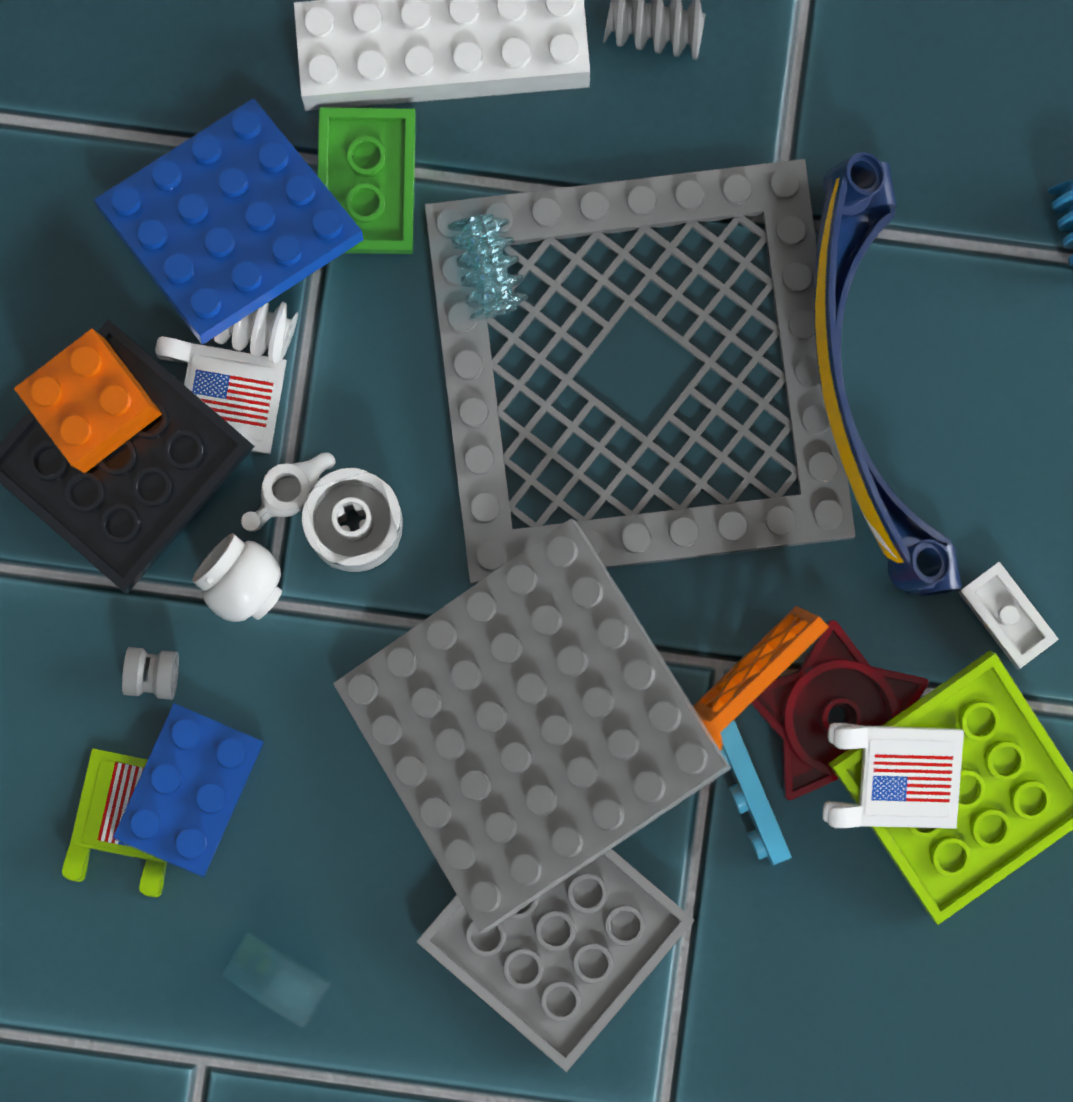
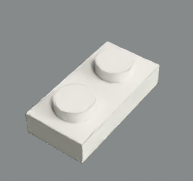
(1008, 615)

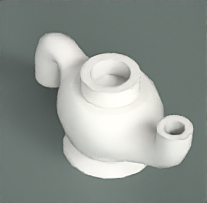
(287, 489)

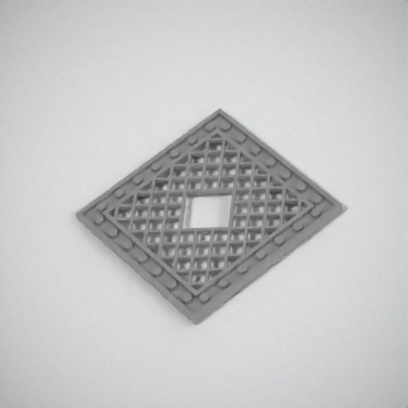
(769, 189)

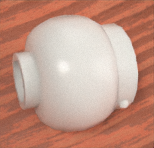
(239, 579)

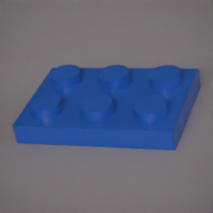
(188, 790)

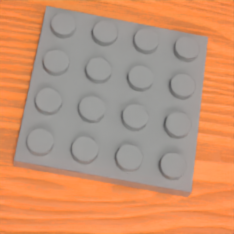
(566, 956)

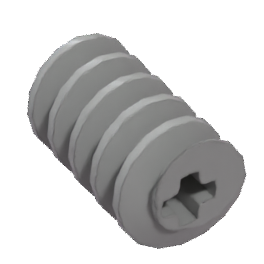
(657, 22)

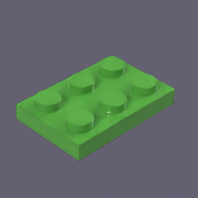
(370, 170)

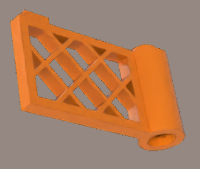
(757, 670)

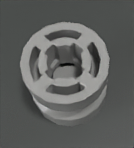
(150, 673)

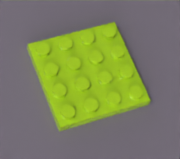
(1010, 790)

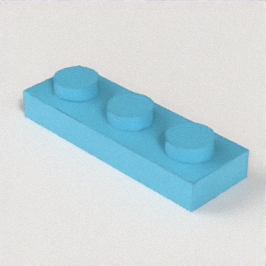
(751, 798)

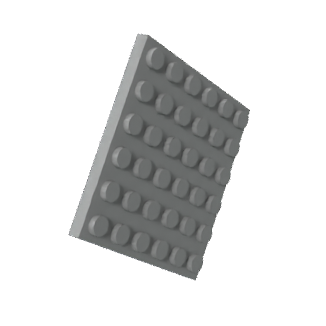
(530, 726)

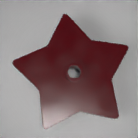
(828, 678)

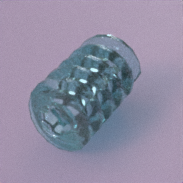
(487, 266)

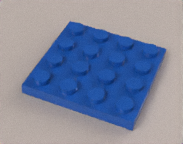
(228, 220)

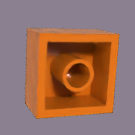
(87, 401)

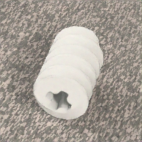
(263, 331)

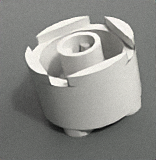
(327, 508)

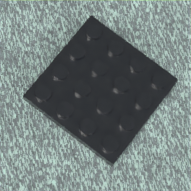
(144, 490)

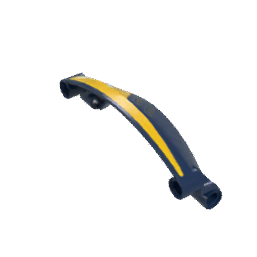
(854, 212)

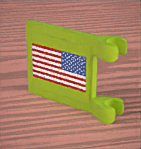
(103, 801)

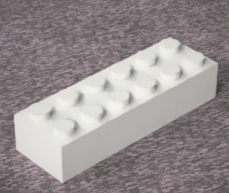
(437, 49)

